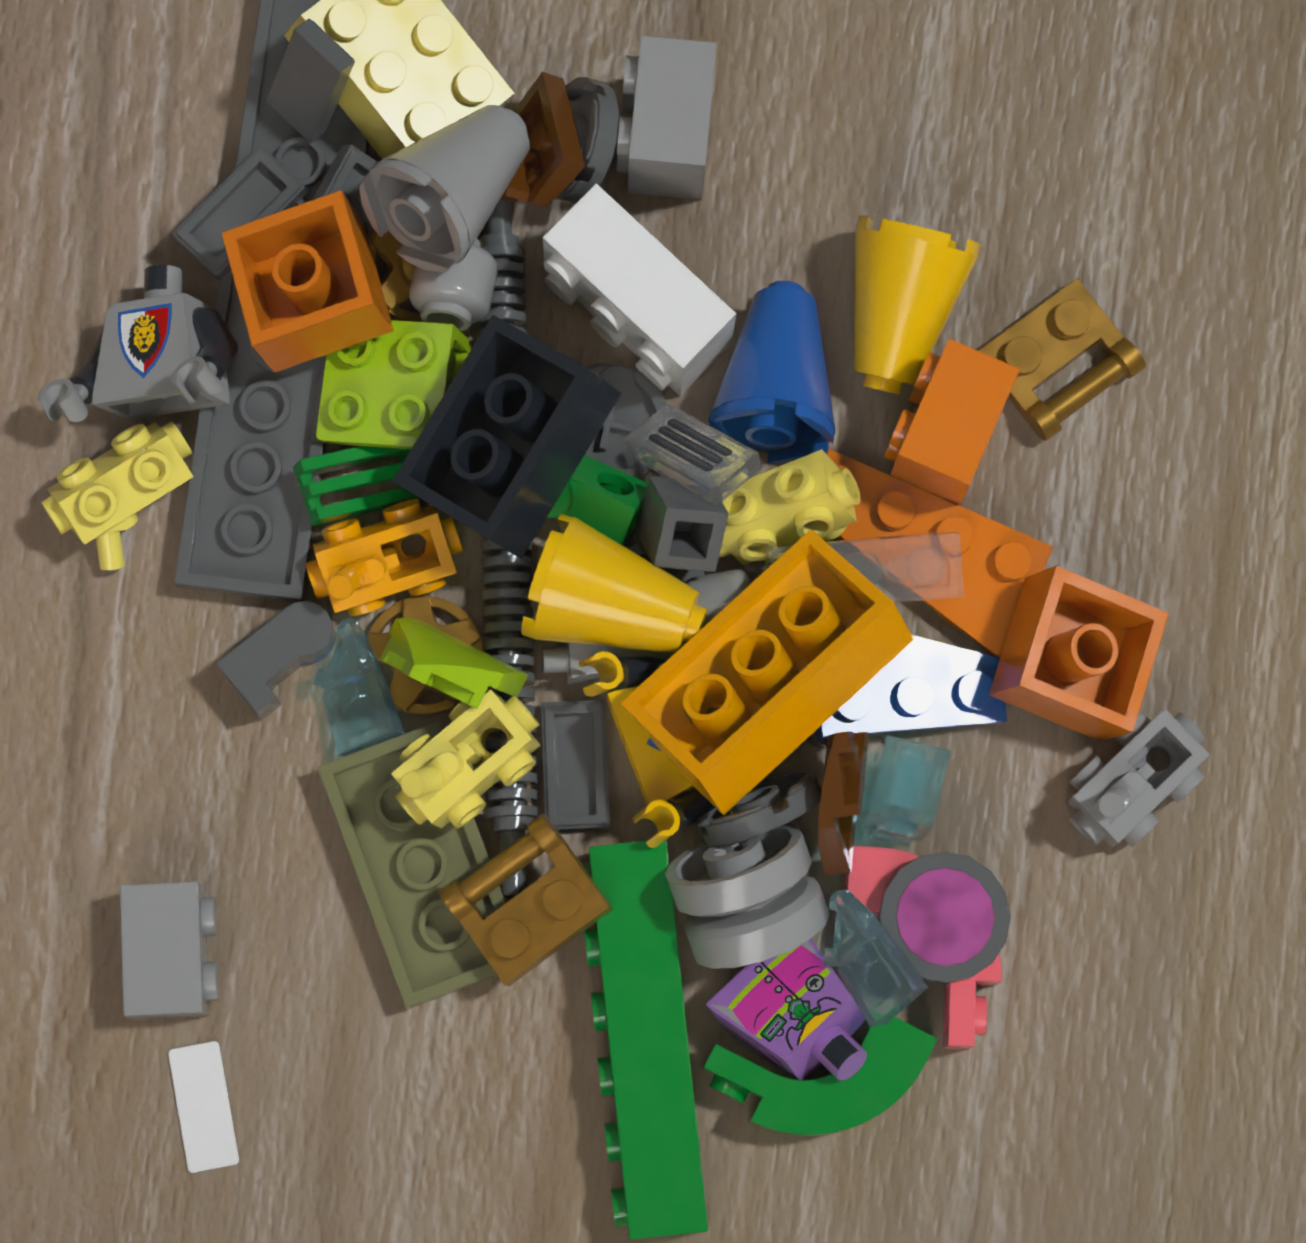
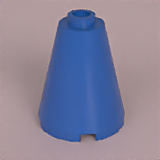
(777, 378)

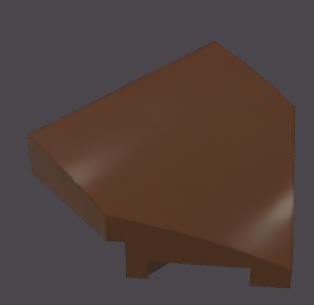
(554, 144)
(841, 799)

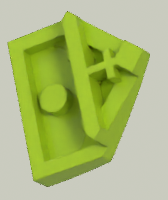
(448, 662)

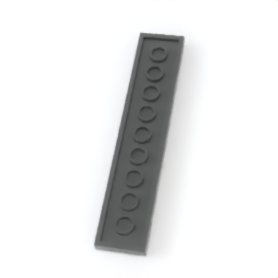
(244, 504)

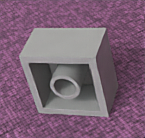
(671, 111)

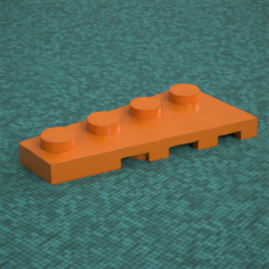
(991, 553)

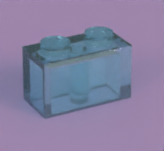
(904, 791)

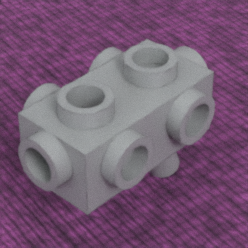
(1118, 796)

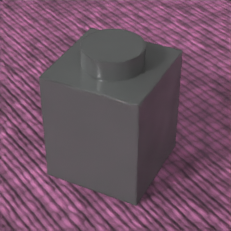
(680, 527)

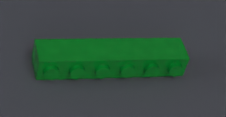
(647, 1045)

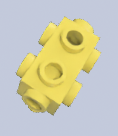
(106, 493)
(786, 504)
(451, 771)

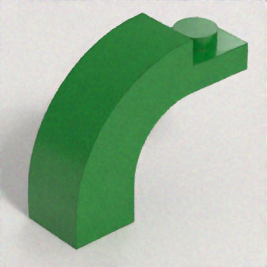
(825, 1104)

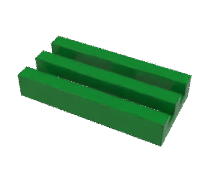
(311, 490)

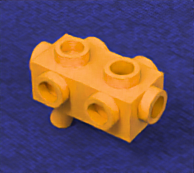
(367, 563)

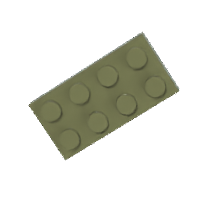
(405, 868)

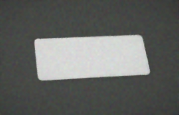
(203, 1107)

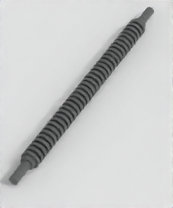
(506, 568)

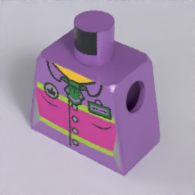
(793, 1014)

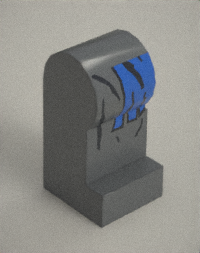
(275, 651)

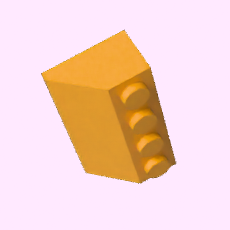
(772, 666)

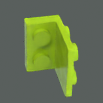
(389, 384)

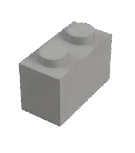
(167, 950)

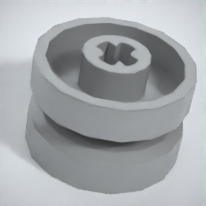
(747, 898)

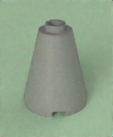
(445, 186)

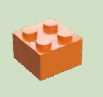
(307, 281)
(956, 415)
(1078, 654)

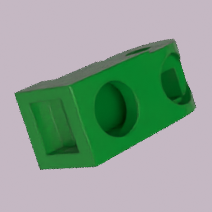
(603, 499)

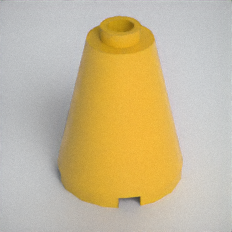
(903, 297)
(608, 595)

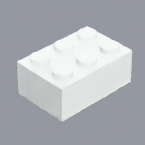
(636, 291)

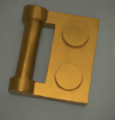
(1052, 340)
(537, 918)

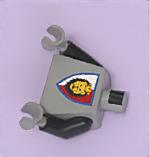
(150, 357)

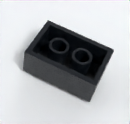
(507, 436)

